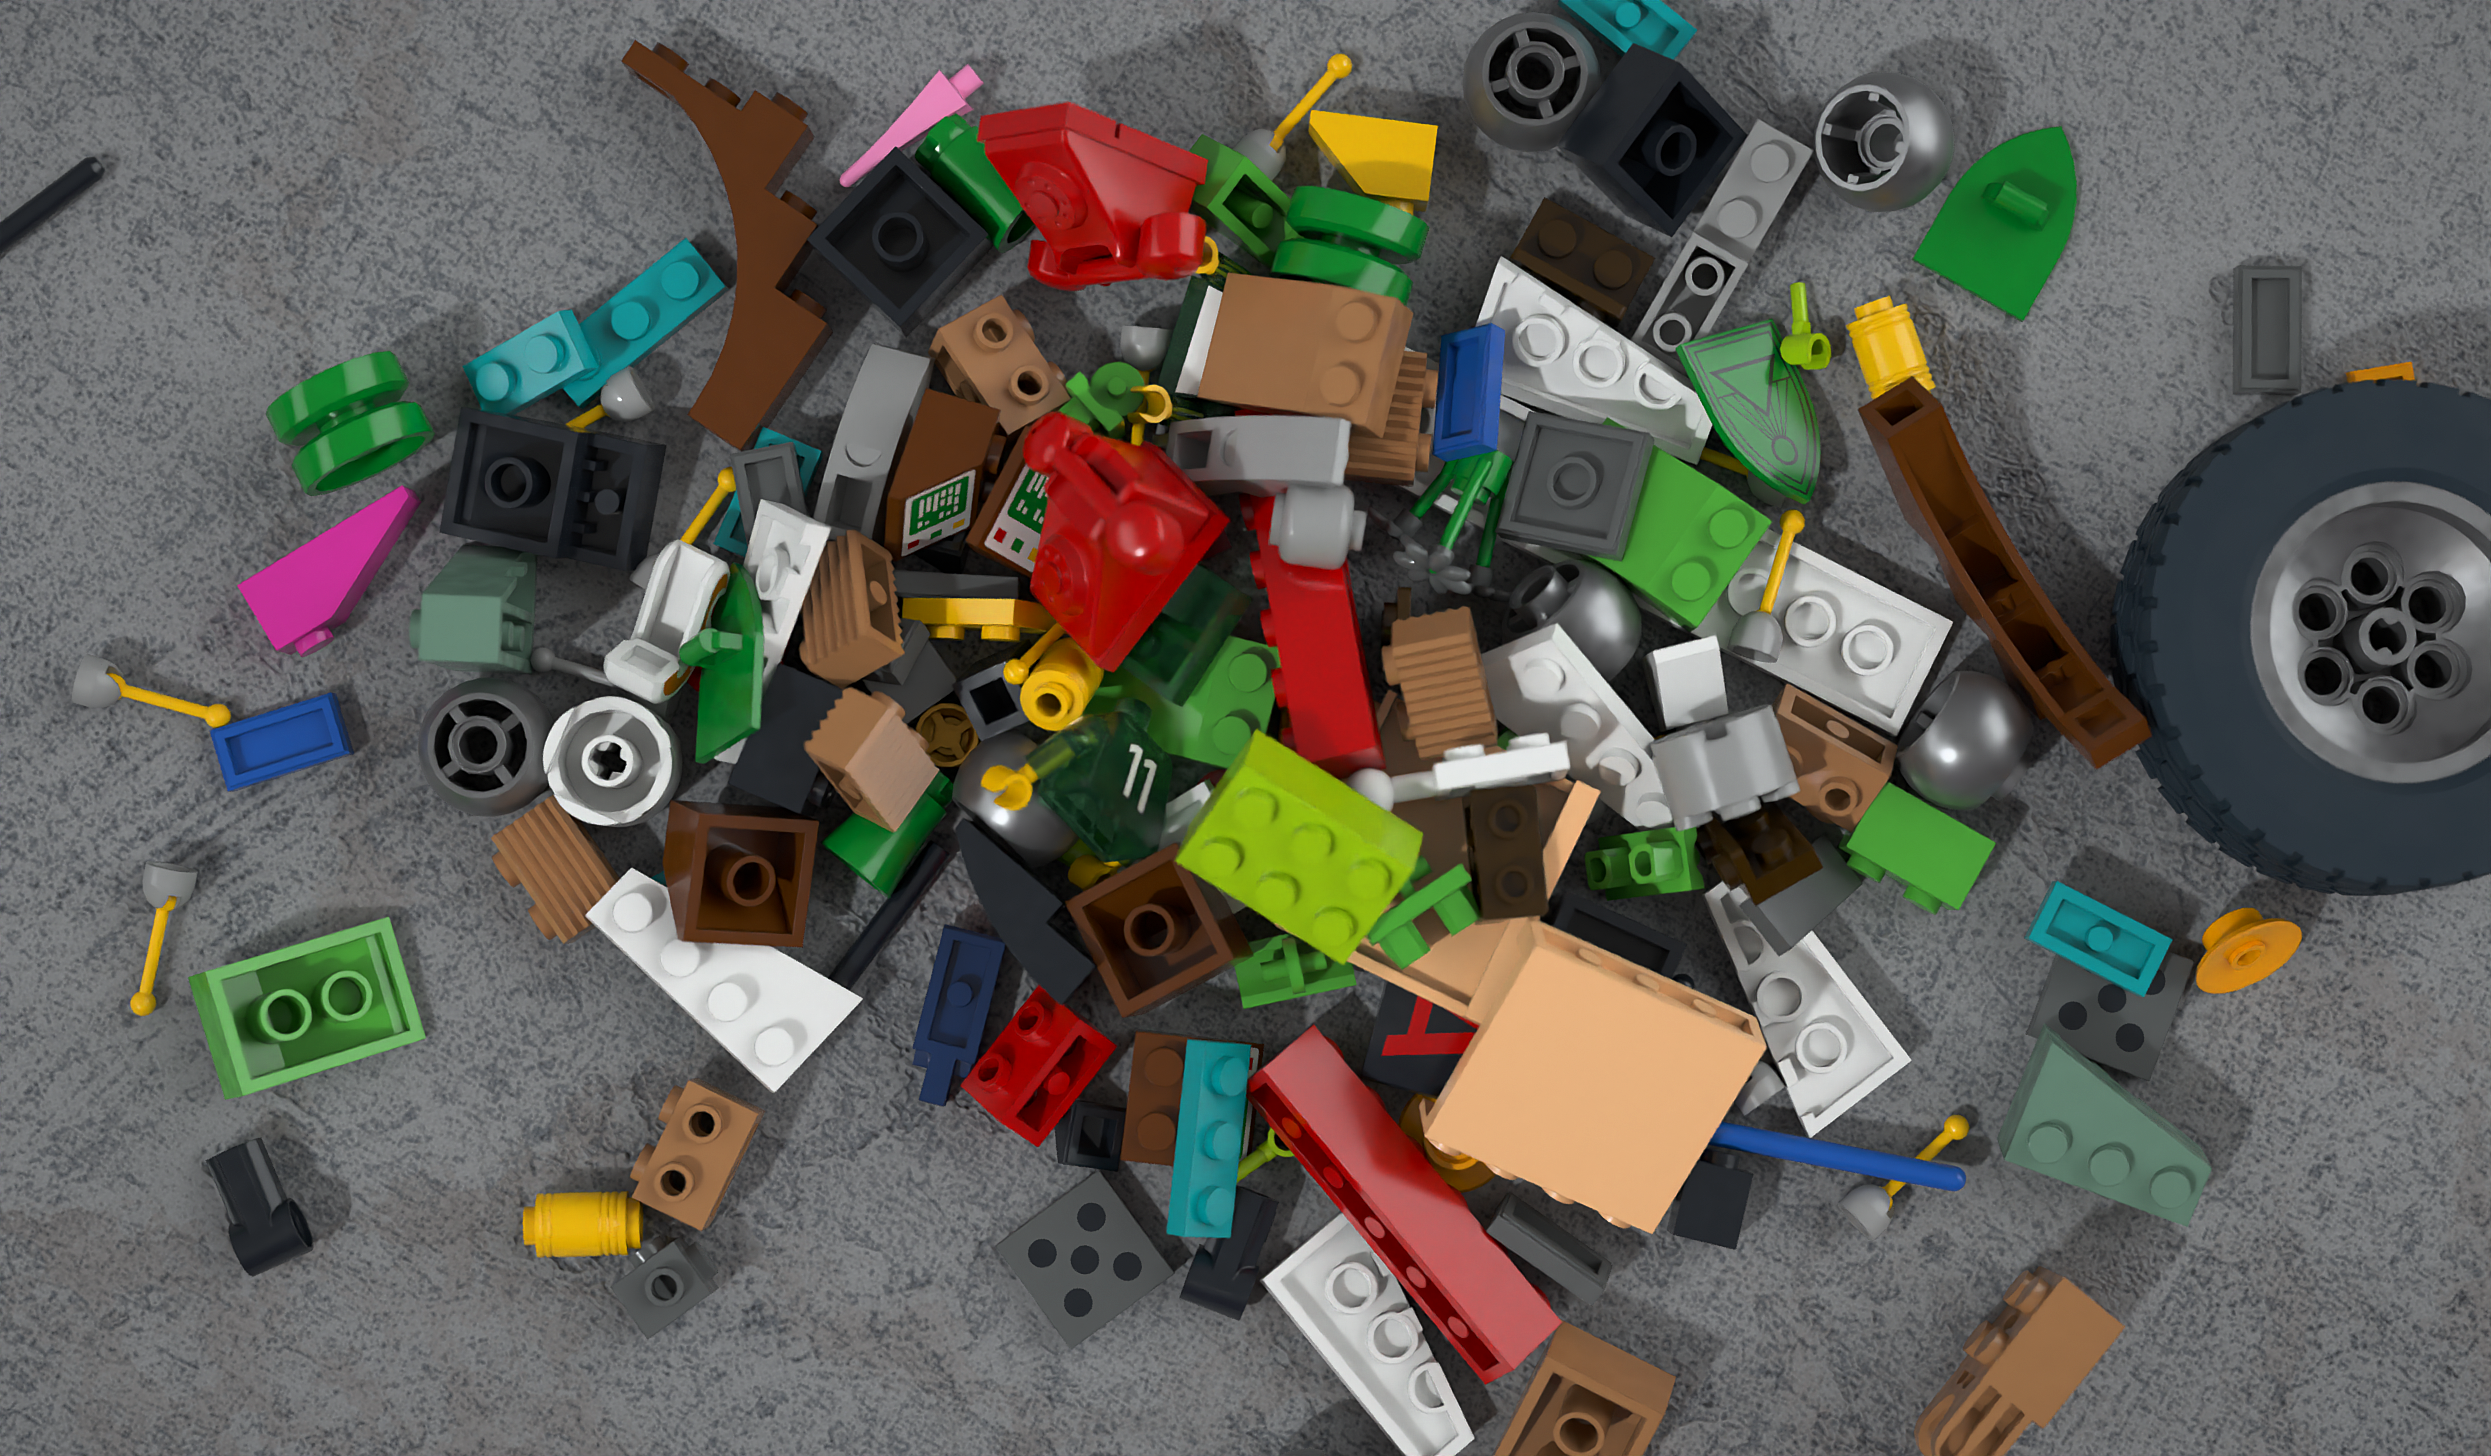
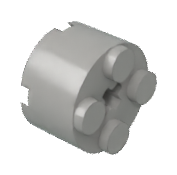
(1724, 767)

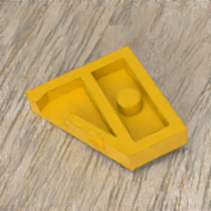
(993, 617)

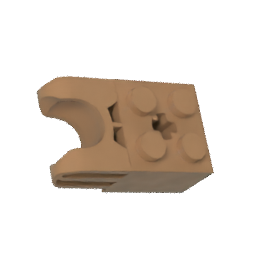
(2017, 1368)

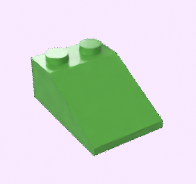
(1684, 540)
(1219, 714)
(306, 1008)

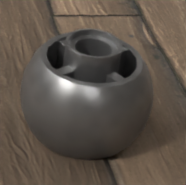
(1530, 39)
(1854, 135)
(1586, 603)
(1966, 742)
(446, 754)
(1029, 834)

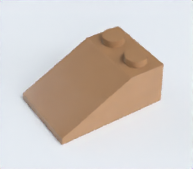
(1306, 351)
(1586, 1401)

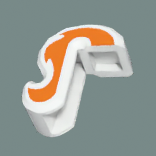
(673, 610)

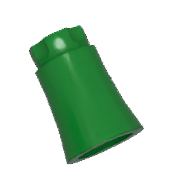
(967, 175)
(884, 855)

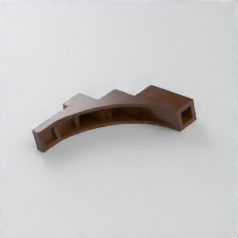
(769, 334)
(1992, 580)

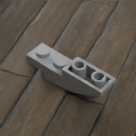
(1722, 243)
(872, 442)
(1258, 452)

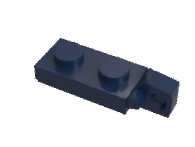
(956, 1009)

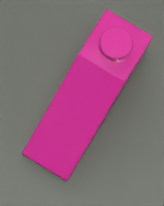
(325, 578)

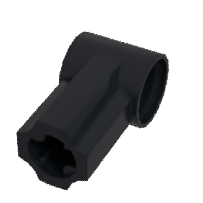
(265, 1223)
(1226, 1267)

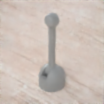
(544, 660)

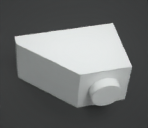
(1686, 684)

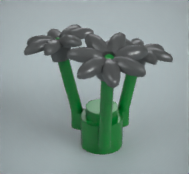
(1475, 482)

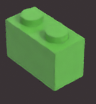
(1917, 848)

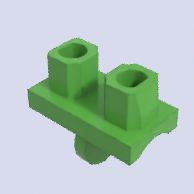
(1106, 399)
(1645, 863)
(1446, 895)
(1288, 969)

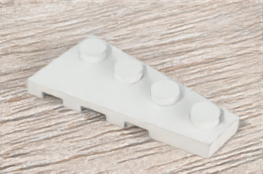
(1587, 370)
(781, 563)
(1554, 690)
(745, 996)
(1810, 1015)
(1370, 1338)

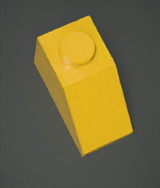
(1379, 156)

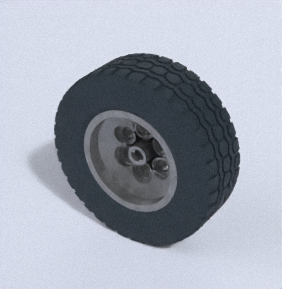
(2220, 654)

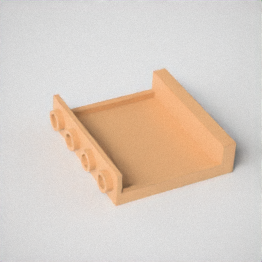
(1473, 965)
(1594, 1079)

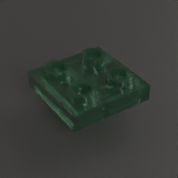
(1187, 634)

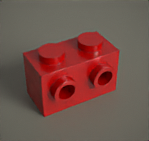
(1038, 1066)

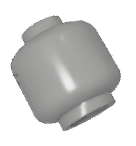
(1316, 526)

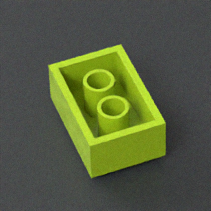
(1300, 847)

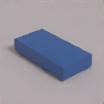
(1469, 392)
(281, 742)

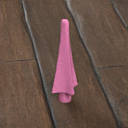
(938, 99)

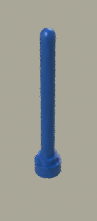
(1838, 1156)

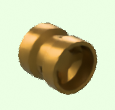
(942, 729)

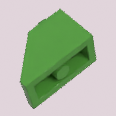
(1241, 201)

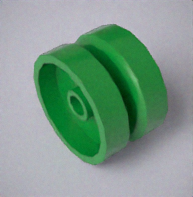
(1349, 242)
(349, 423)

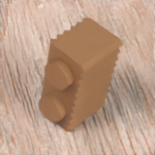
(1402, 446)
(850, 611)
(1441, 683)
(872, 757)
(557, 867)

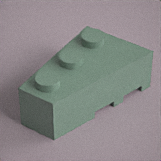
(479, 612)
(2098, 1136)

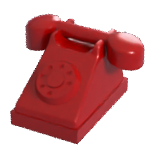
(1098, 195)
(1113, 535)

